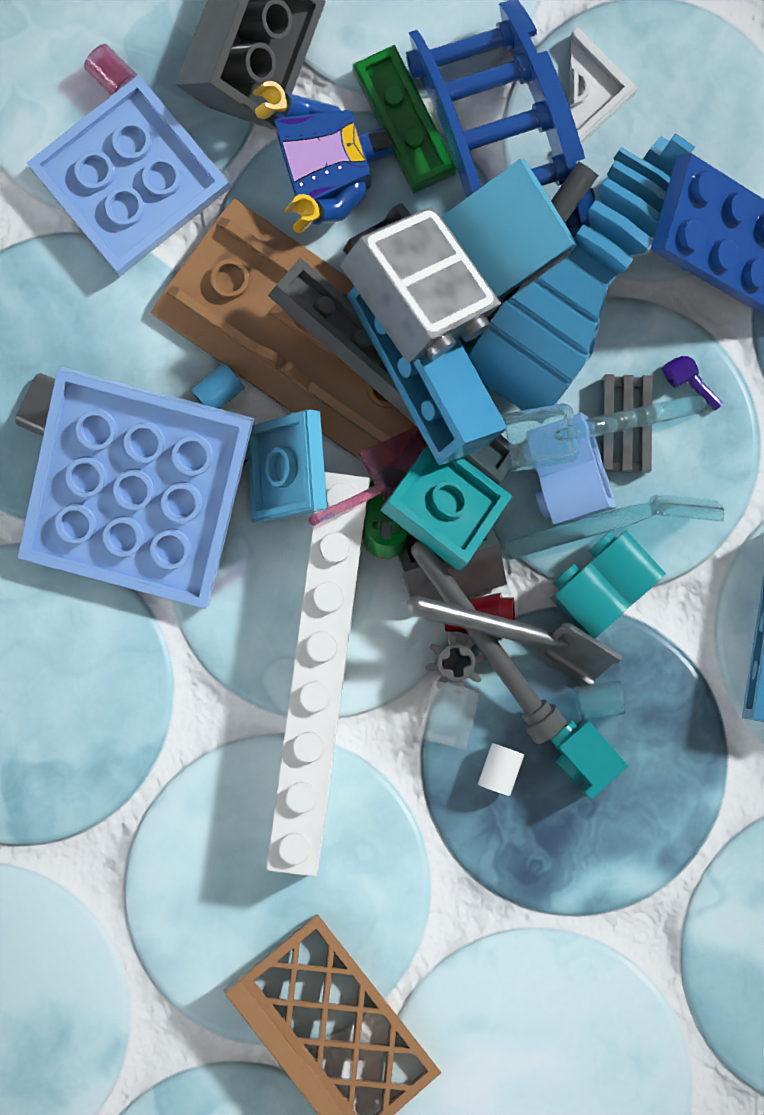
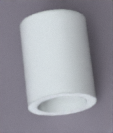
(500, 769)

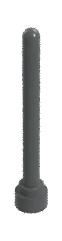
(540, 718)

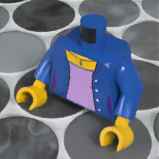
(322, 154)

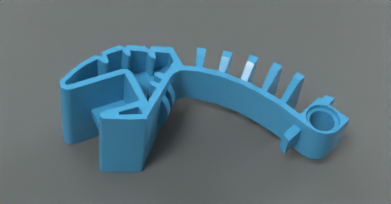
(552, 324)

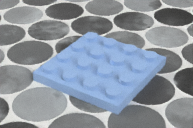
(134, 487)

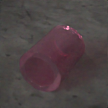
(108, 69)

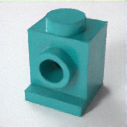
(588, 757)

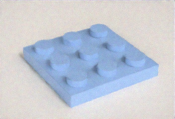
(129, 175)

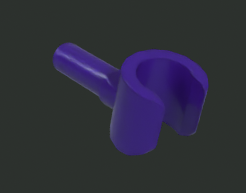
(684, 370)

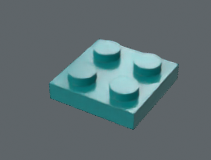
(447, 506)

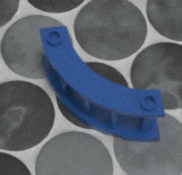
(548, 113)

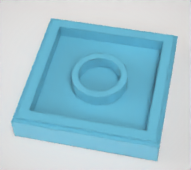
(286, 467)

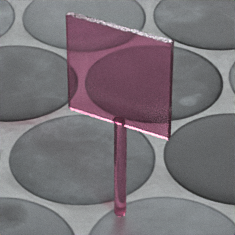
(386, 465)

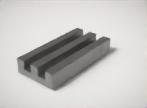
(627, 384)

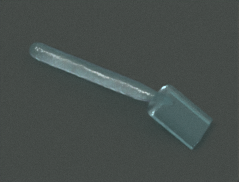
(550, 434)
(658, 504)

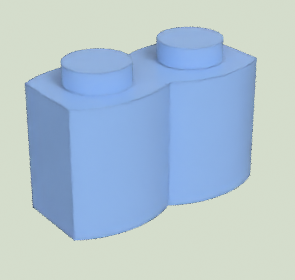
(577, 487)

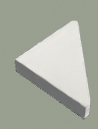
(595, 85)

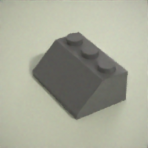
(244, 46)

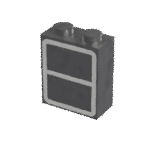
(420, 285)

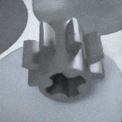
(462, 651)

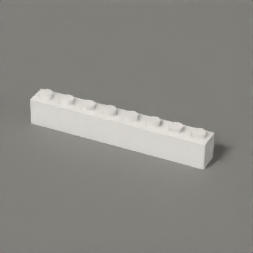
(317, 683)

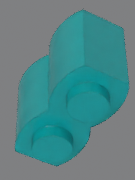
(607, 584)

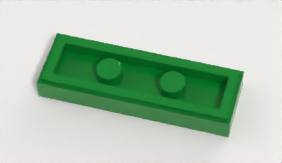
(406, 118)

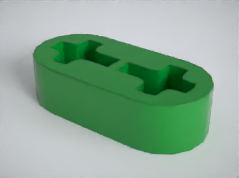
(372, 542)

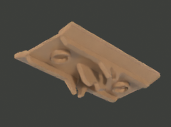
(226, 311)

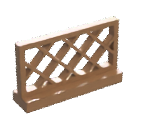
(294, 1056)

